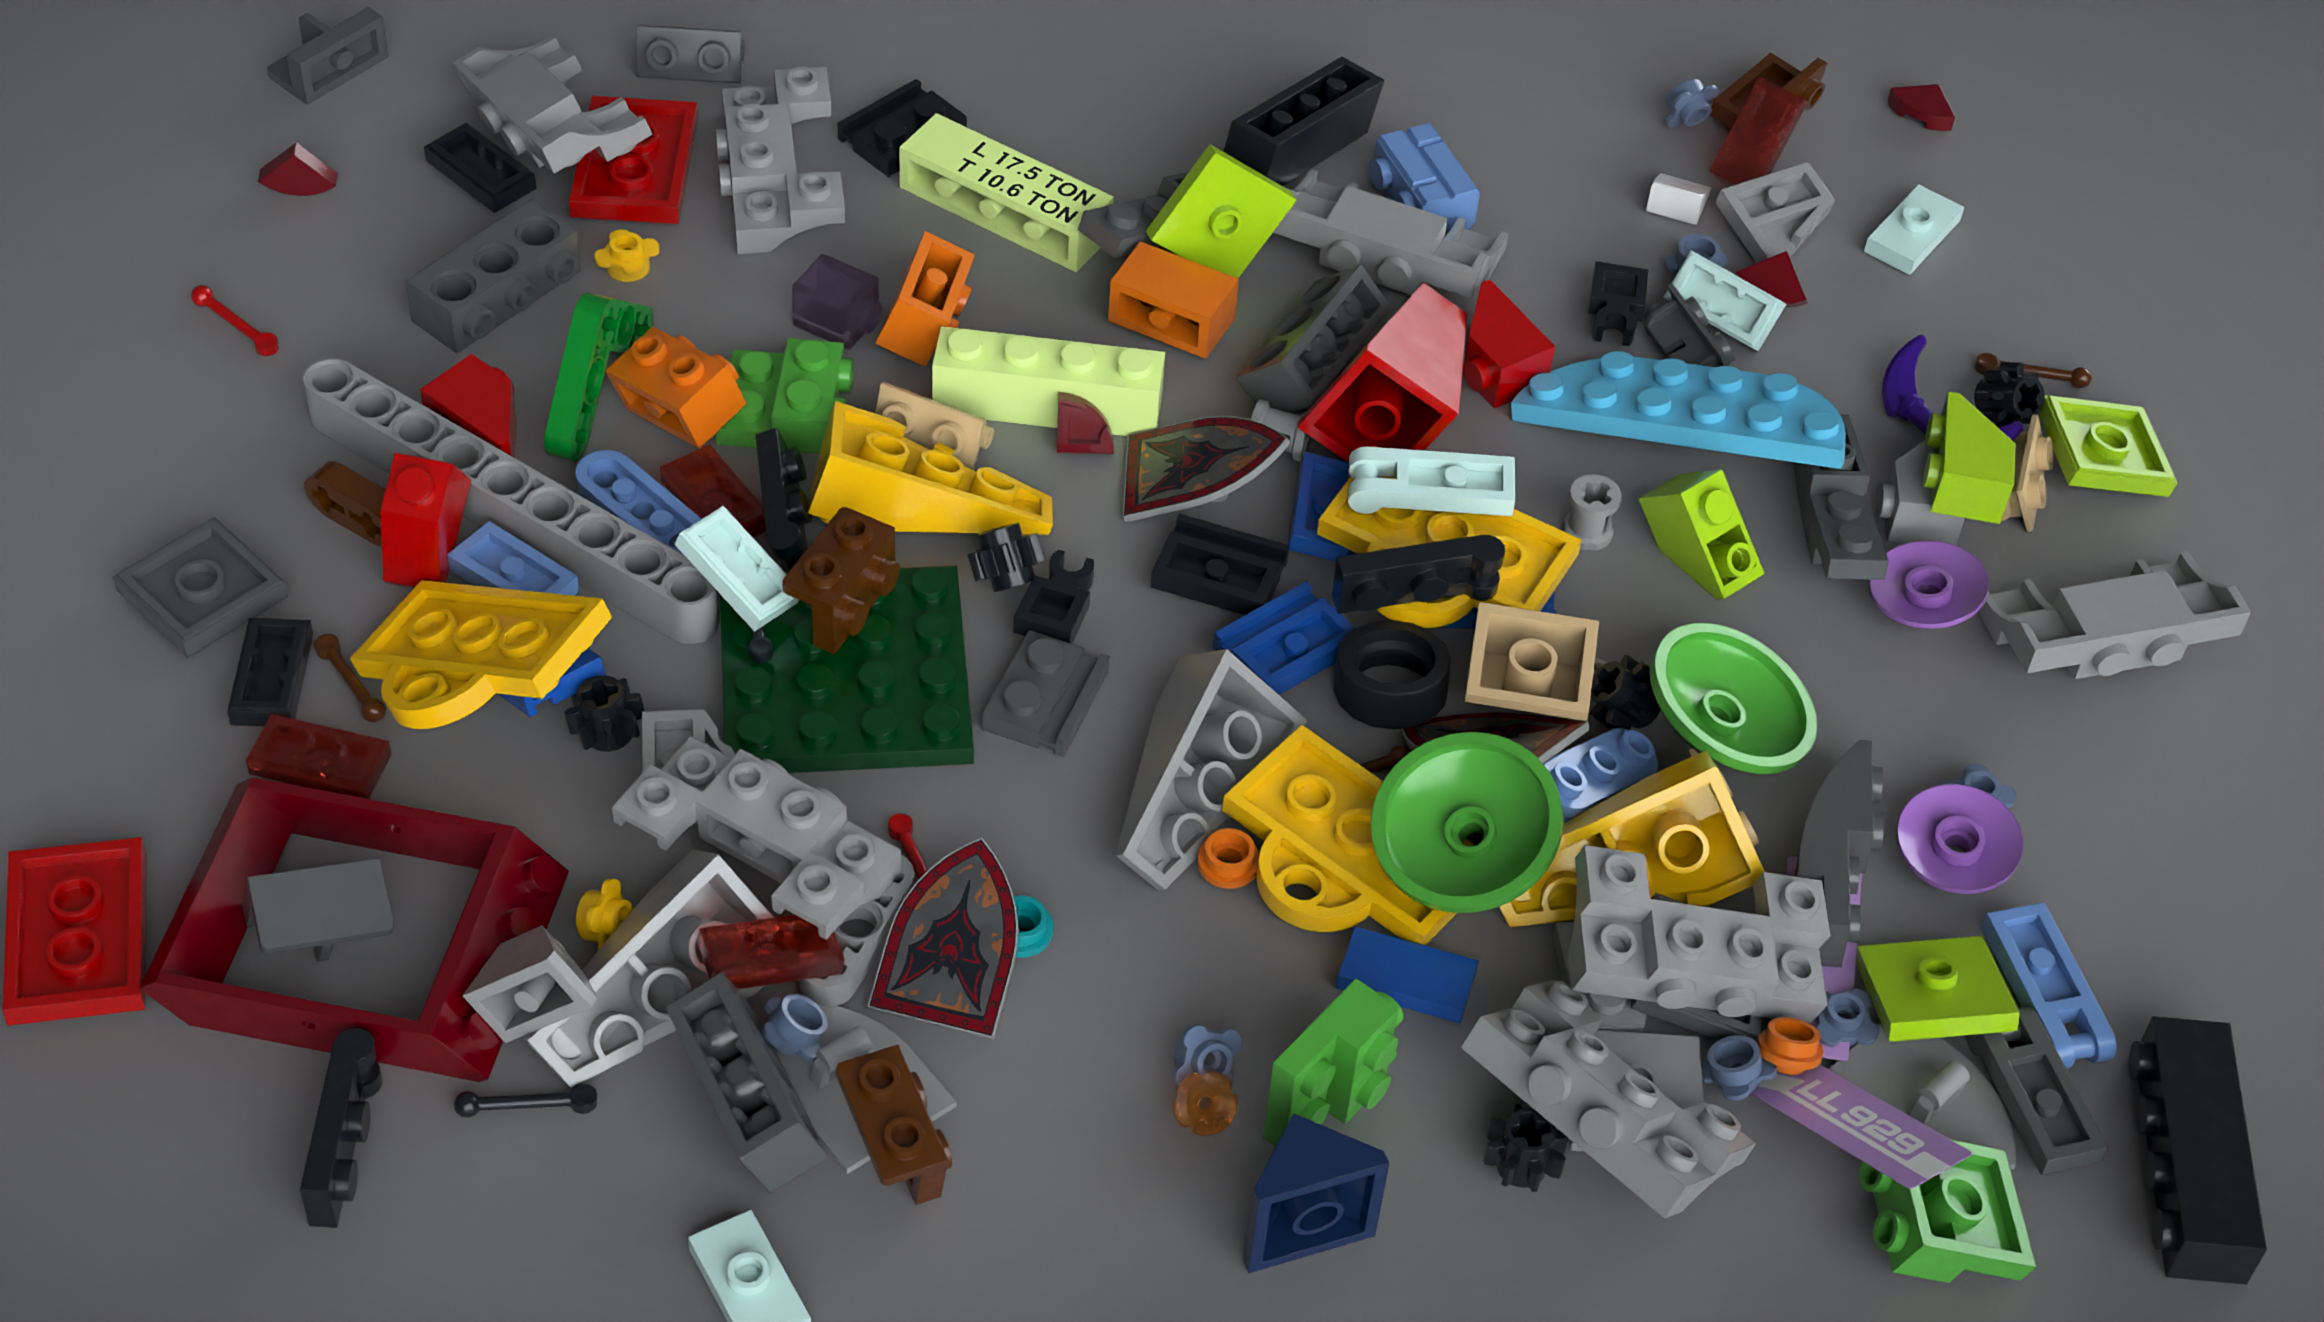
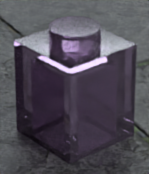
(836, 301)

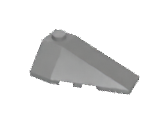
(1202, 741)
(646, 968)

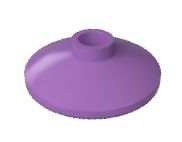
(1931, 585)
(1963, 819)

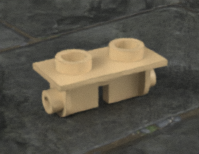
(935, 422)
(2032, 458)

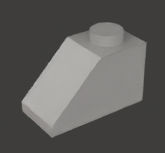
(1908, 504)
(529, 986)

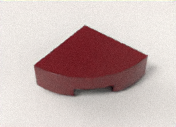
(1923, 103)
(297, 173)
(1776, 278)
(1082, 427)

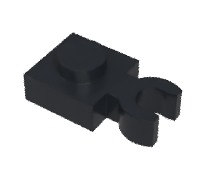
(1617, 299)
(1057, 603)

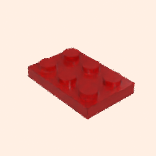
(649, 179)
(75, 931)

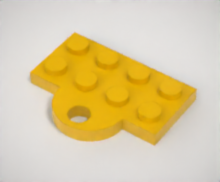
(1531, 569)
(463, 643)
(1316, 832)

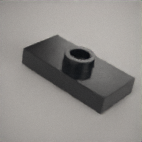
(480, 167)
(270, 670)

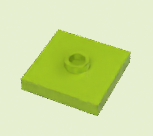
(1221, 213)
(2107, 446)
(1937, 988)

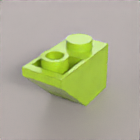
(1970, 463)
(1703, 531)

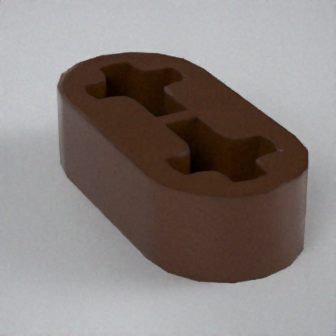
(347, 499)

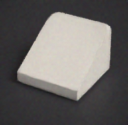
(1677, 198)

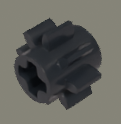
(2009, 394)
(1006, 557)
(1624, 695)
(605, 713)
(1525, 1148)

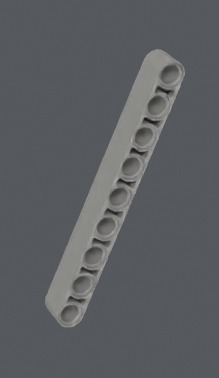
(582, 537)

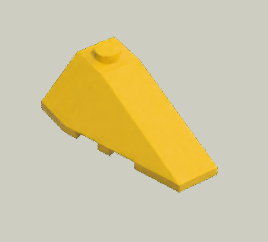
(915, 489)
(1675, 818)

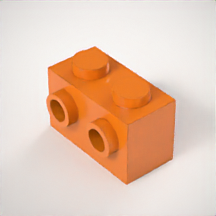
(926, 299)
(1173, 299)
(677, 386)

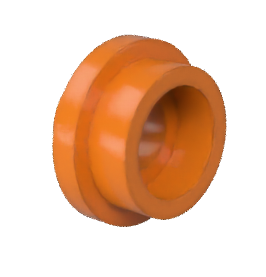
(1231, 846)
(1791, 1045)

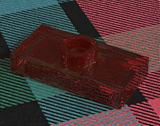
(1759, 133)
(707, 483)
(318, 757)
(769, 951)

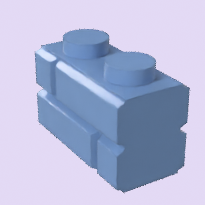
(1424, 174)

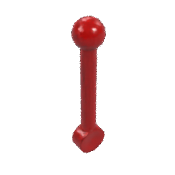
(265, 343)
(901, 828)

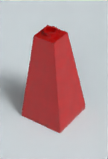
(1399, 385)

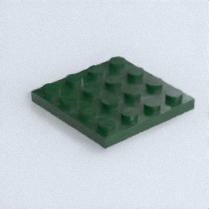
(878, 703)

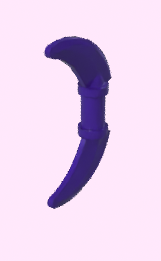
(1901, 393)

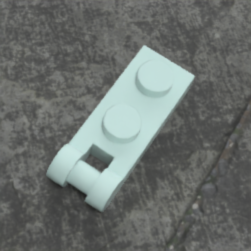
(1431, 481)

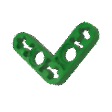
(596, 328)

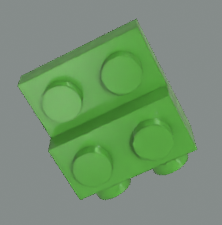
(788, 393)
(1336, 1061)
(1953, 1220)

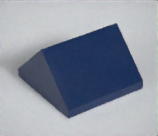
(1314, 1195)

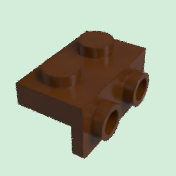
(1802, 83)
(844, 575)
(895, 1122)

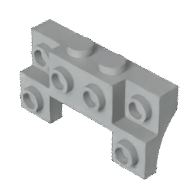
(537, 114)
(761, 168)
(1389, 239)
(2117, 620)
(768, 823)
(1695, 953)
(1615, 1115)

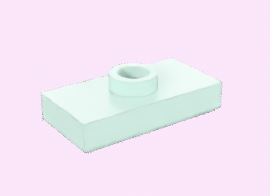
(1914, 229)
(1728, 300)
(736, 567)
(746, 1272)

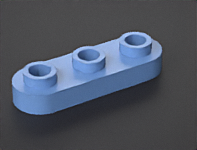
(633, 496)
(1601, 769)

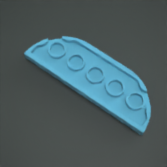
(1687, 408)

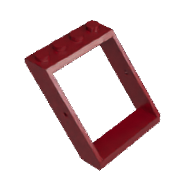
(509, 897)

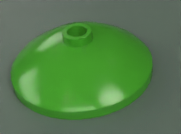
(1732, 698)
(1460, 789)

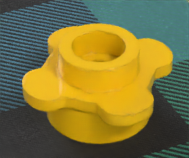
(627, 255)
(602, 912)

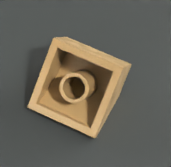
(1532, 661)

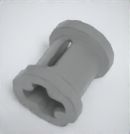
(1286, 424)
(1593, 503)

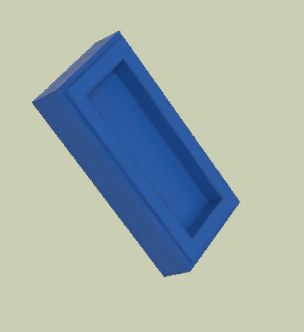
(1409, 973)

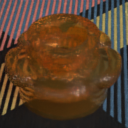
(1215, 1116)

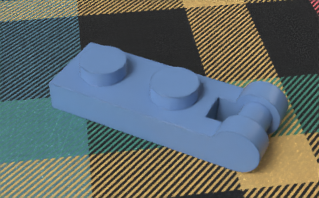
(2049, 981)

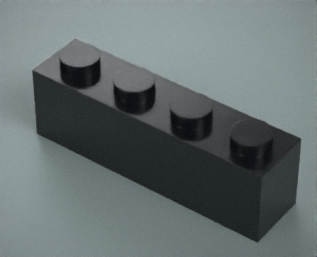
(1306, 121)
(2197, 1151)

